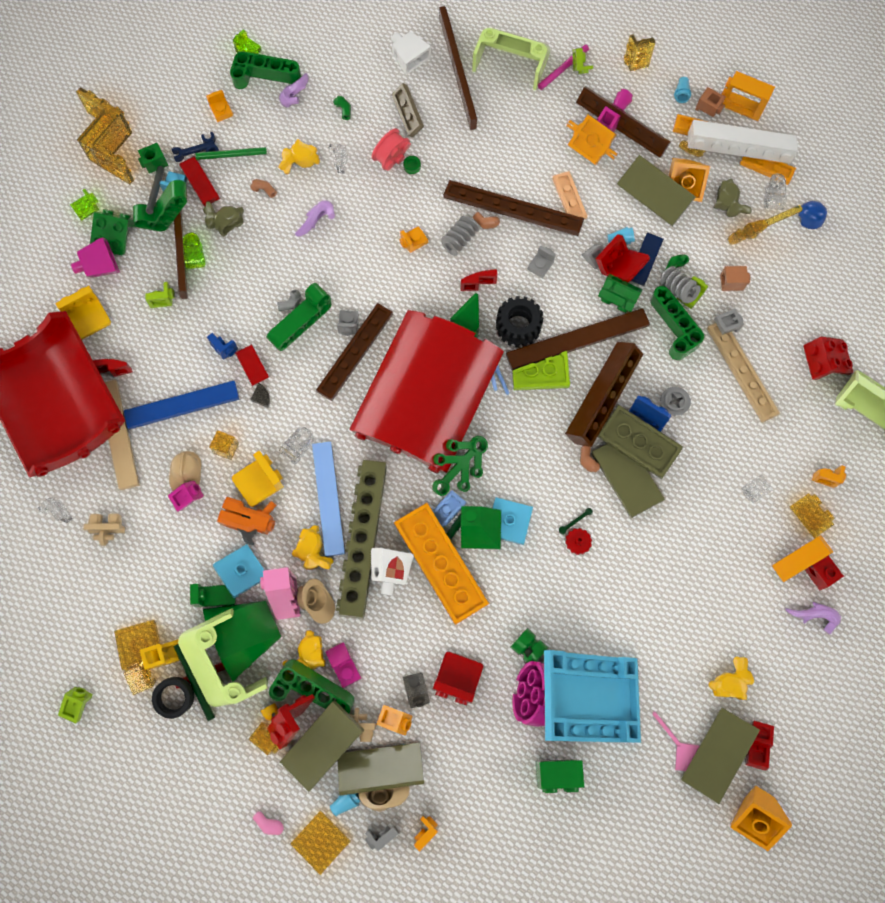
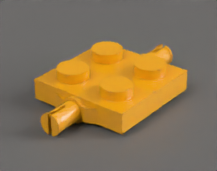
(592, 139)

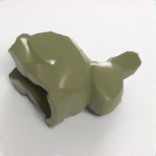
(728, 199)
(224, 220)

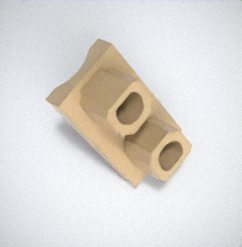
(101, 530)
(367, 734)

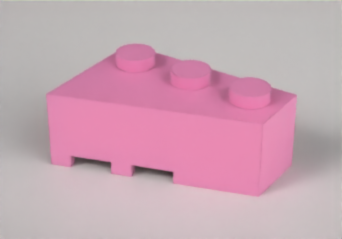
(281, 592)

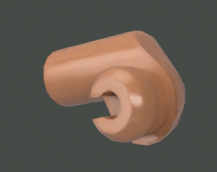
(264, 185)
(487, 222)
(586, 461)

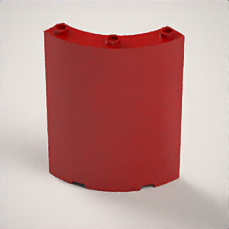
(426, 389)
(54, 398)

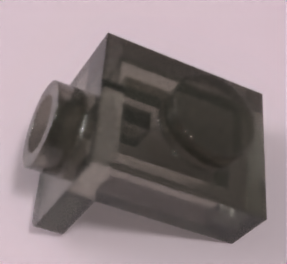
(416, 690)

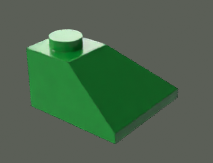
(468, 315)
(480, 528)

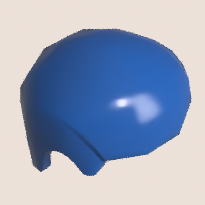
(813, 214)

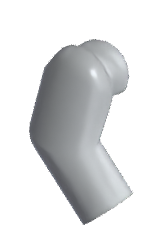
(292, 302)

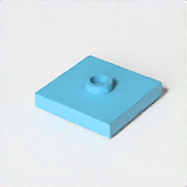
(514, 520)
(239, 571)

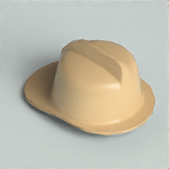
(184, 468)
(316, 601)
(384, 799)

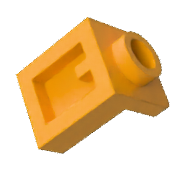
(219, 105)
(413, 239)
(828, 478)
(394, 720)
(423, 836)

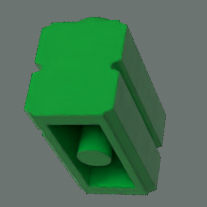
(619, 293)

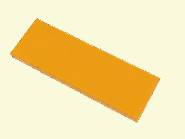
(441, 563)

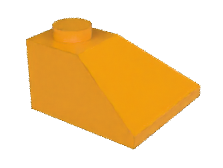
(690, 175)
(761, 819)

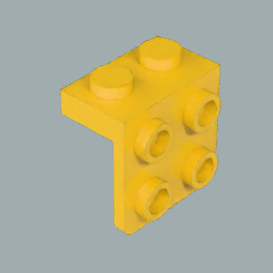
(85, 312)
(258, 480)

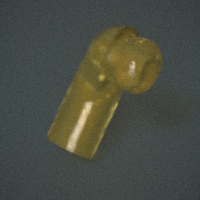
(696, 152)

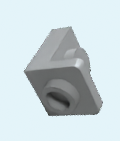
(542, 261)
(729, 321)
(347, 322)
(385, 835)

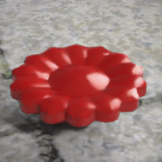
(578, 541)

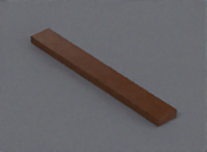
(458, 68)
(514, 208)
(578, 339)

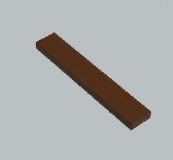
(627, 124)
(181, 268)
(354, 352)

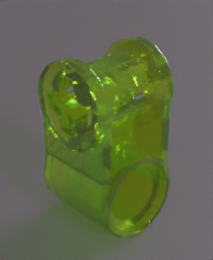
(193, 252)

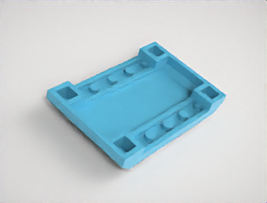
(591, 698)

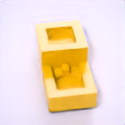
(159, 655)

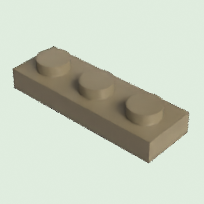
(407, 110)

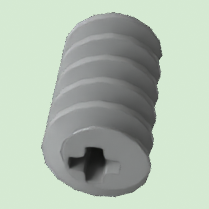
(459, 235)
(680, 285)

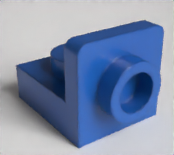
(223, 349)

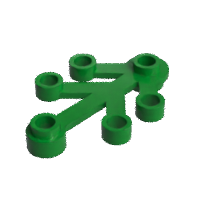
(462, 464)

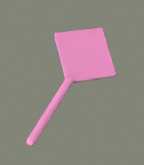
(684, 752)

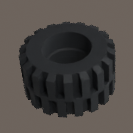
(521, 308)

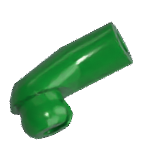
(341, 102)
(678, 261)

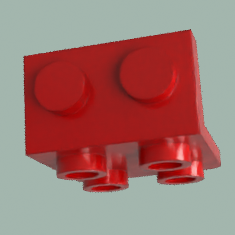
(620, 260)
(827, 356)
(458, 678)
(283, 725)

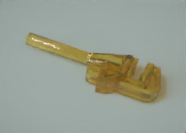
(753, 229)

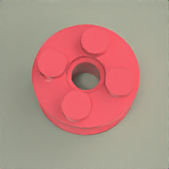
(391, 149)

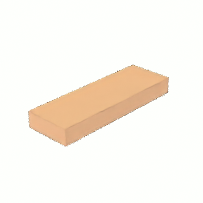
(569, 194)

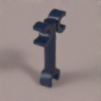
(208, 145)

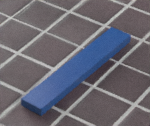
(181, 405)

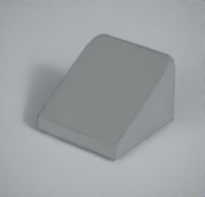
(591, 254)

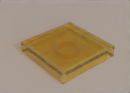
(134, 638)
(320, 842)

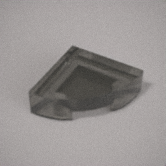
(261, 396)

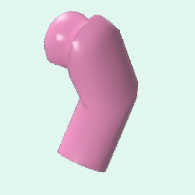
(268, 826)

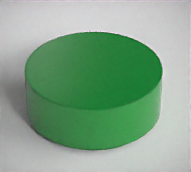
(412, 164)

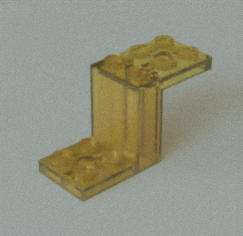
(105, 135)

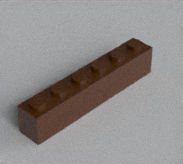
(604, 394)

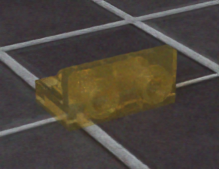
(638, 53)
(812, 515)

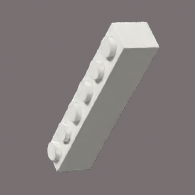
(742, 141)

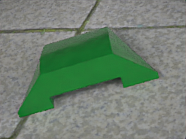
(244, 635)

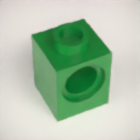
(149, 152)

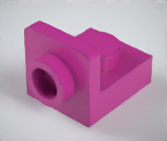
(185, 495)

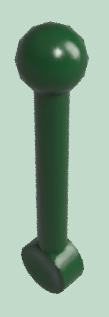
(562, 530)

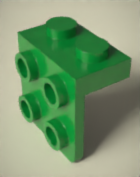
(112, 228)

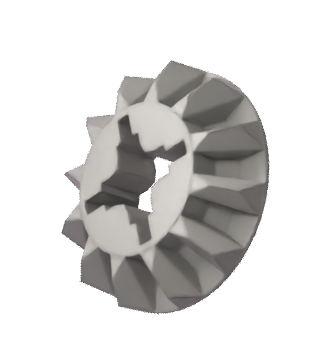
(678, 394)

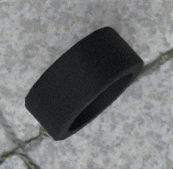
(157, 702)

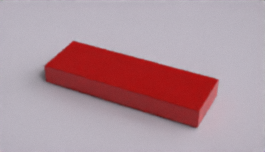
(199, 181)

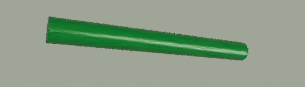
(231, 153)

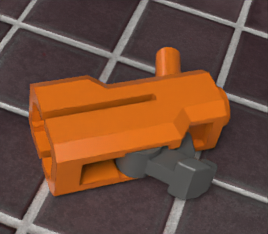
(246, 519)

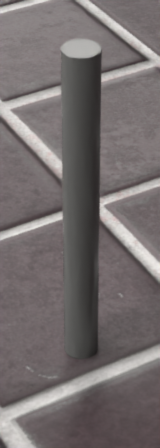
(155, 189)

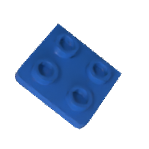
(650, 413)

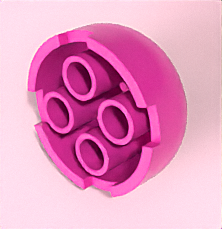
(530, 696)

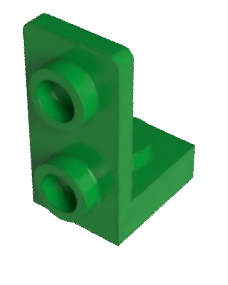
(210, 596)

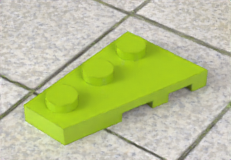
(546, 374)

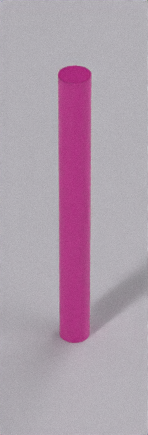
(559, 70)

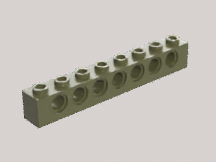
(367, 470)

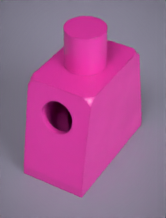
(96, 260)

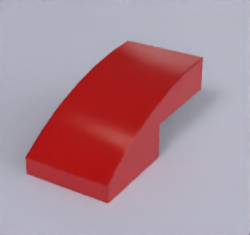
(472, 282)
(252, 365)
(115, 367)
(759, 753)

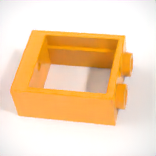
(742, 104)

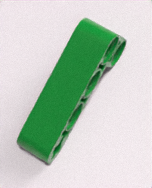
(264, 67)
(165, 209)
(664, 300)
(301, 318)
(318, 685)

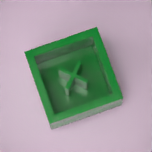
(559, 775)

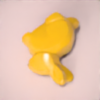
(301, 154)
(309, 548)
(310, 651)
(733, 683)

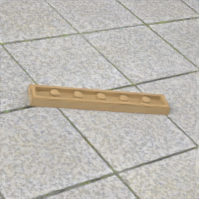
(744, 373)
(121, 447)

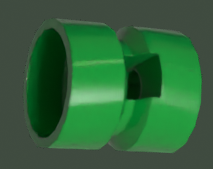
(528, 639)

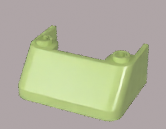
(513, 44)
(864, 396)
(194, 645)

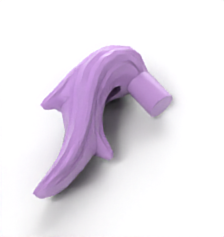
(287, 95)
(315, 214)
(818, 611)

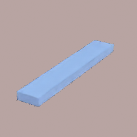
(328, 499)

